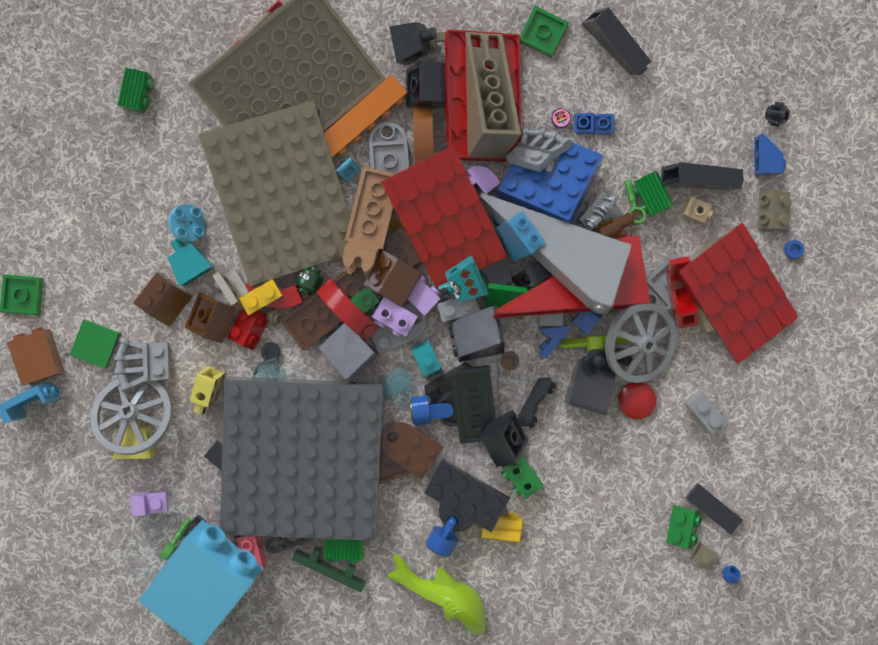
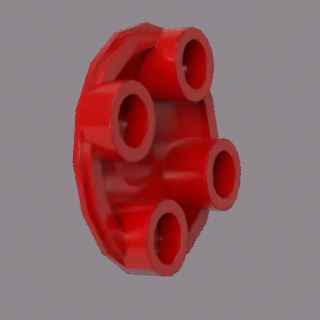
(637, 400)

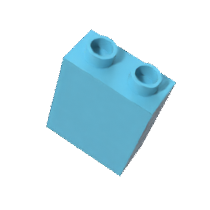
(201, 583)

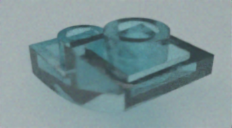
(395, 382)

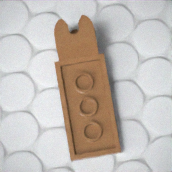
(367, 222)

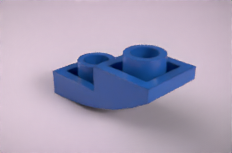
(593, 123)

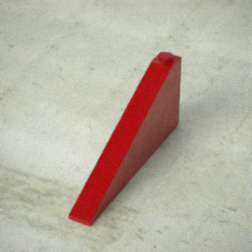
(554, 298)

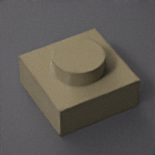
(704, 556)

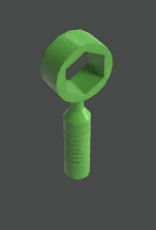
(632, 199)
(168, 550)

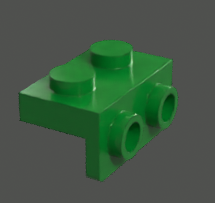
(366, 300)
(683, 527)

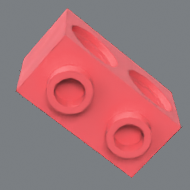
(254, 545)

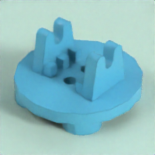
(186, 214)

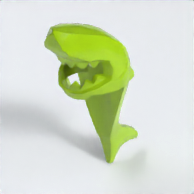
(454, 596)

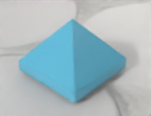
(348, 170)

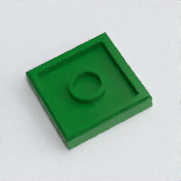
(543, 31)
(21, 294)
(500, 295)
(95, 343)

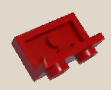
(248, 329)

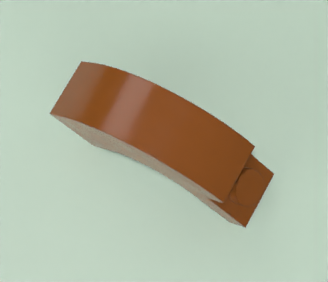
(422, 132)

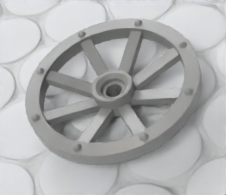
(643, 343)
(132, 417)

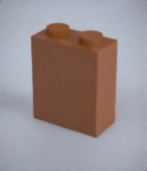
(35, 356)

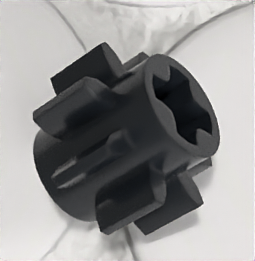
(777, 114)

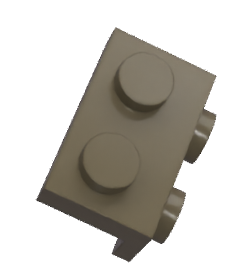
(774, 210)
(232, 287)

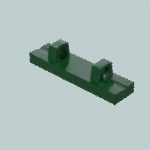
(322, 567)

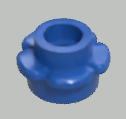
(731, 574)

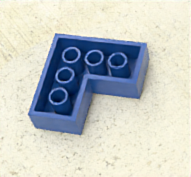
(553, 192)

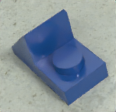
(555, 335)

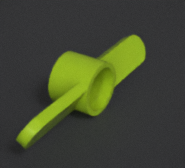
(591, 342)

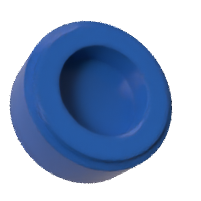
(793, 249)

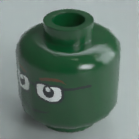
(309, 280)

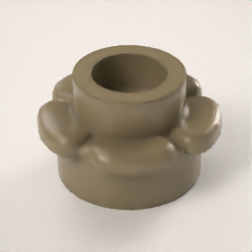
(274, 316)

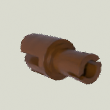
(613, 227)

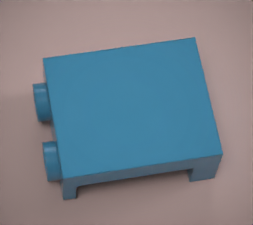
(519, 236)
(12, 409)

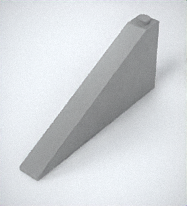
(576, 256)

